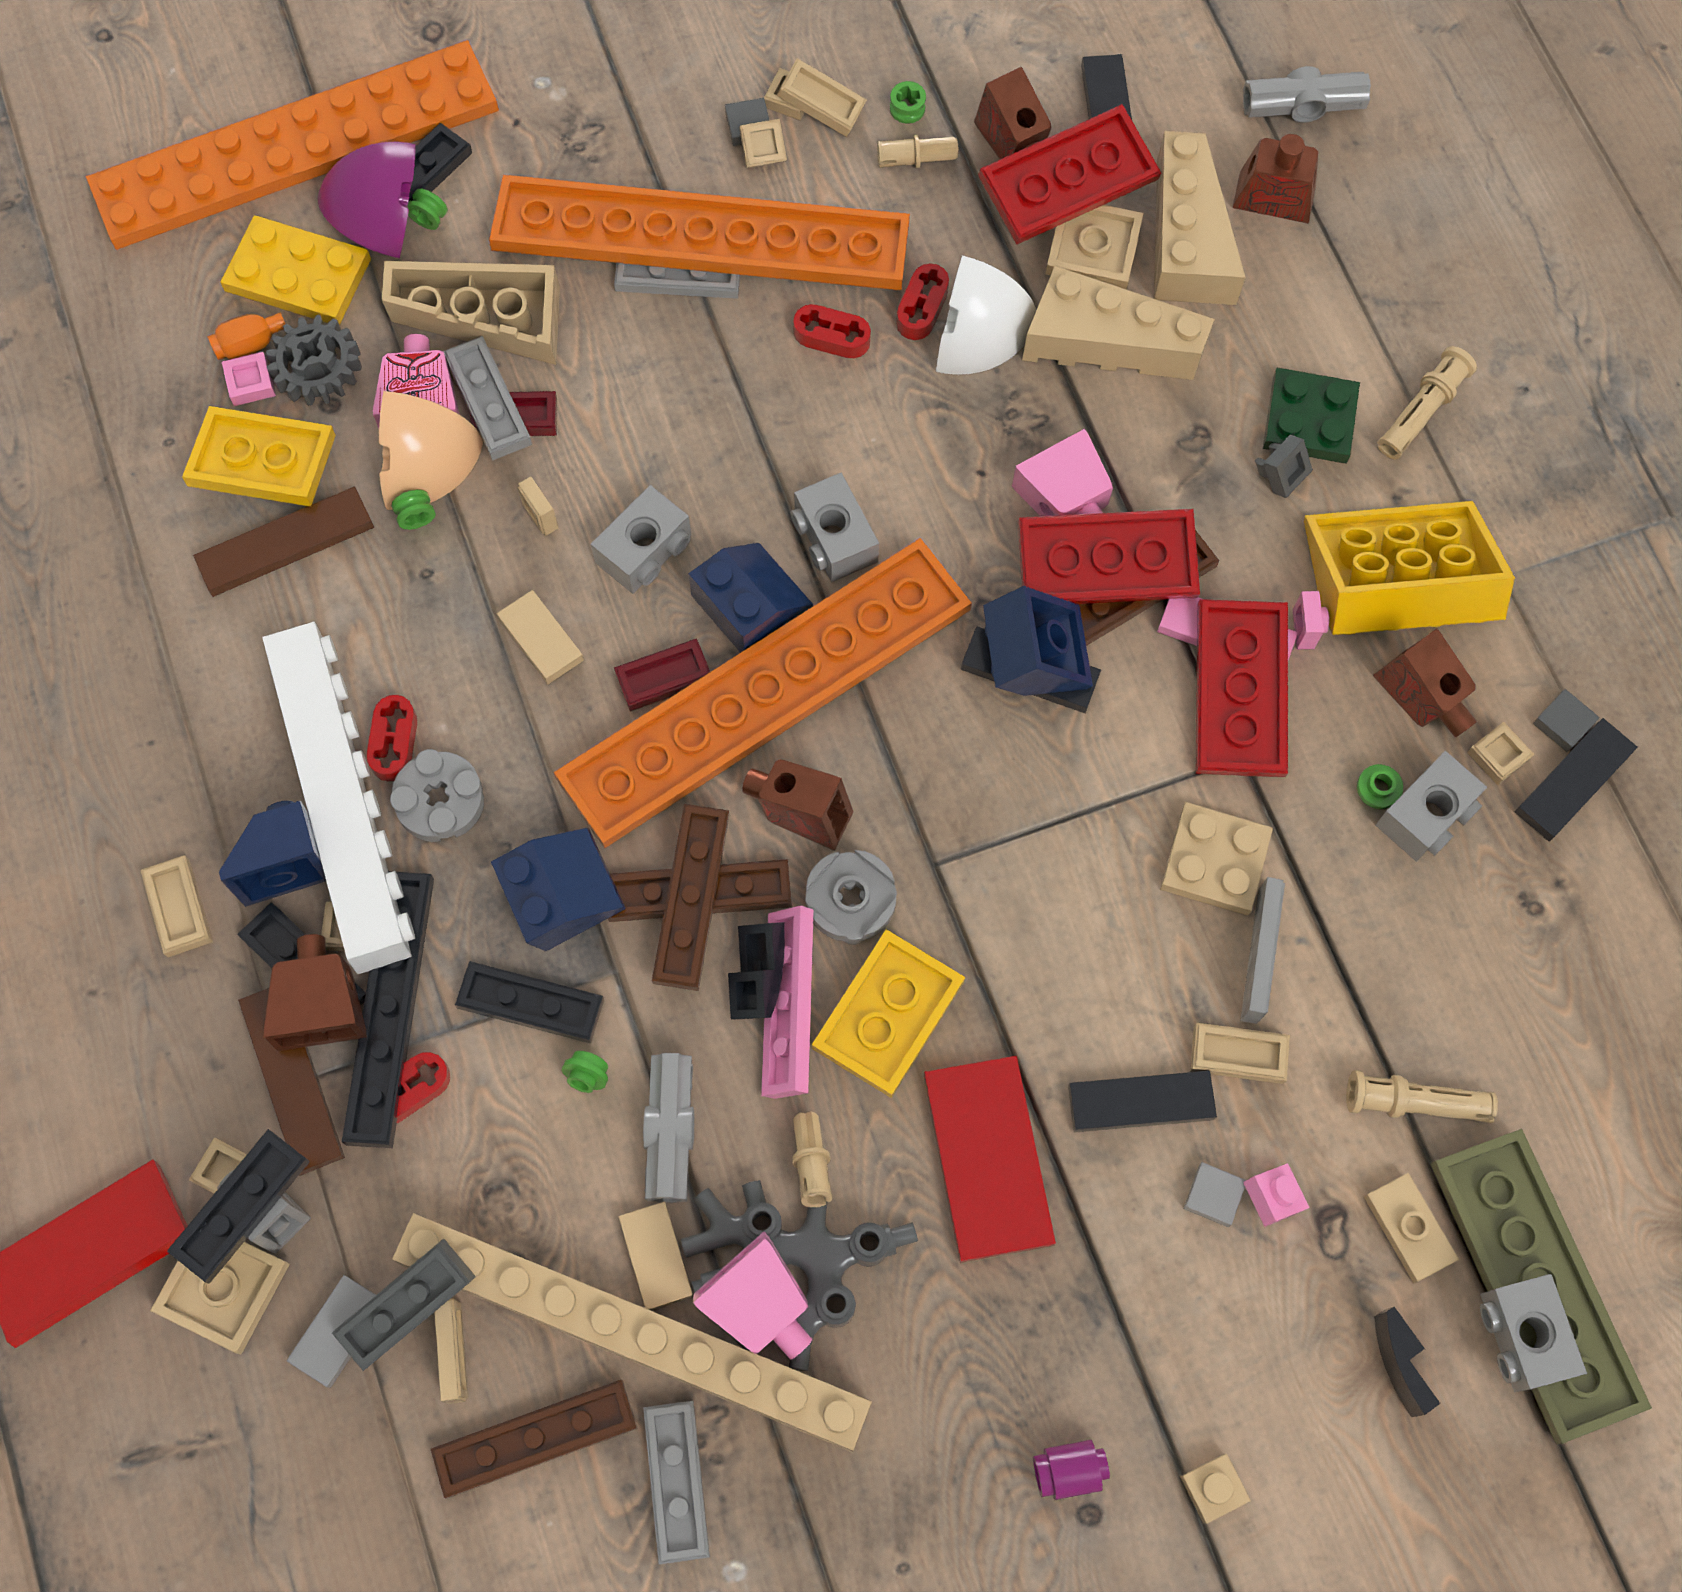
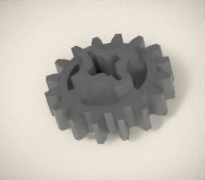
(313, 360)

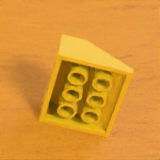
(1407, 568)

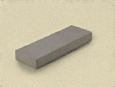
(675, 281)
(487, 398)
(1262, 950)
(676, 1482)

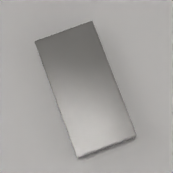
(318, 1350)

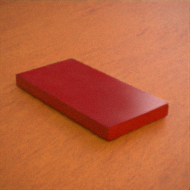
(1069, 174)
(1111, 556)
(1242, 688)
(989, 1159)
(87, 1252)

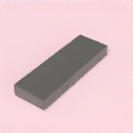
(403, 1304)

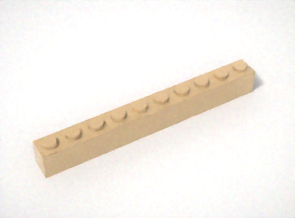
(646, 1337)

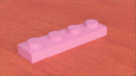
(788, 1030)

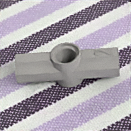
(1306, 94)
(668, 1128)

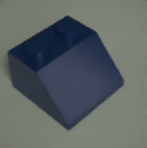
(746, 593)
(1036, 643)
(274, 855)
(557, 887)

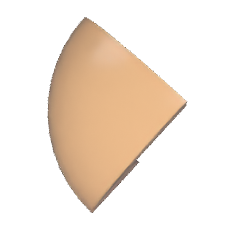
(424, 447)

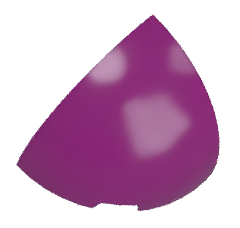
(369, 195)

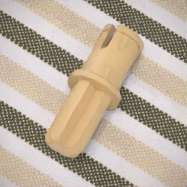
(916, 151)
(811, 1161)

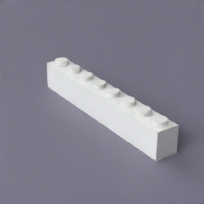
(337, 798)

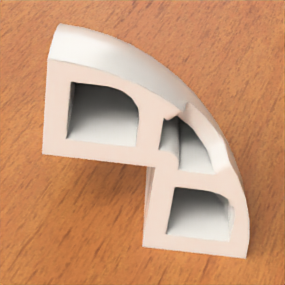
(984, 320)

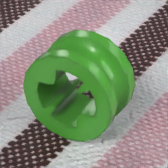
(915, 95)
(427, 209)
(413, 509)

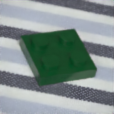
(1313, 409)

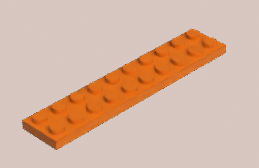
(289, 144)
(700, 232)
(761, 692)

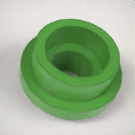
(1374, 797)
(585, 1071)

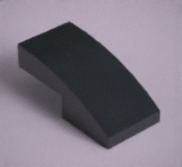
(757, 986)
(1397, 1347)

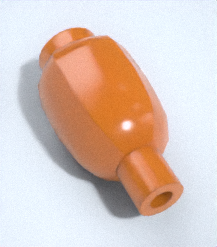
(244, 335)

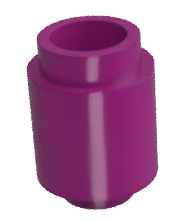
(1071, 1470)

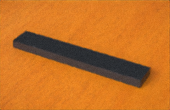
(388, 1025)

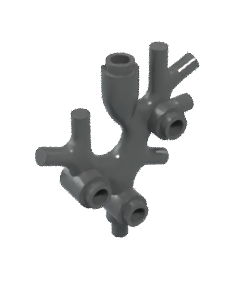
(811, 1248)

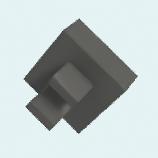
(1286, 465)

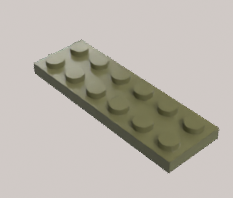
(1521, 1235)

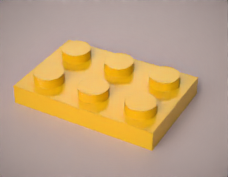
(295, 270)
(259, 456)
(888, 1013)

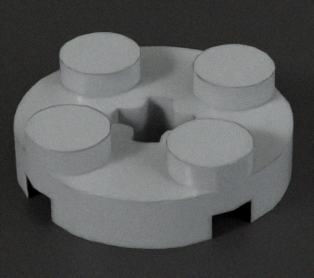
(429, 772)
(848, 870)

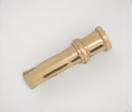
(1435, 390)
(1400, 1097)

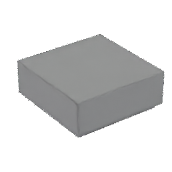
(1215, 1194)

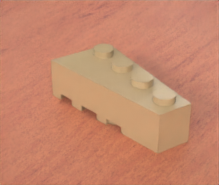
(1193, 230)
(504, 303)
(1114, 328)

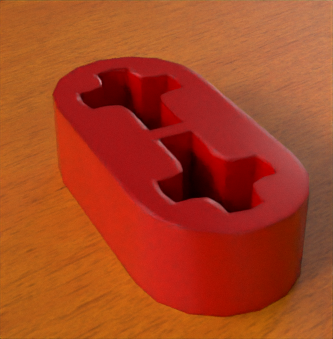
(914, 298)
(831, 331)
(382, 735)
(422, 1093)

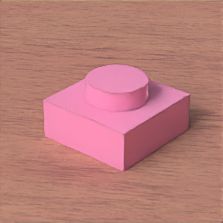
(248, 379)
(1309, 620)
(1276, 1195)

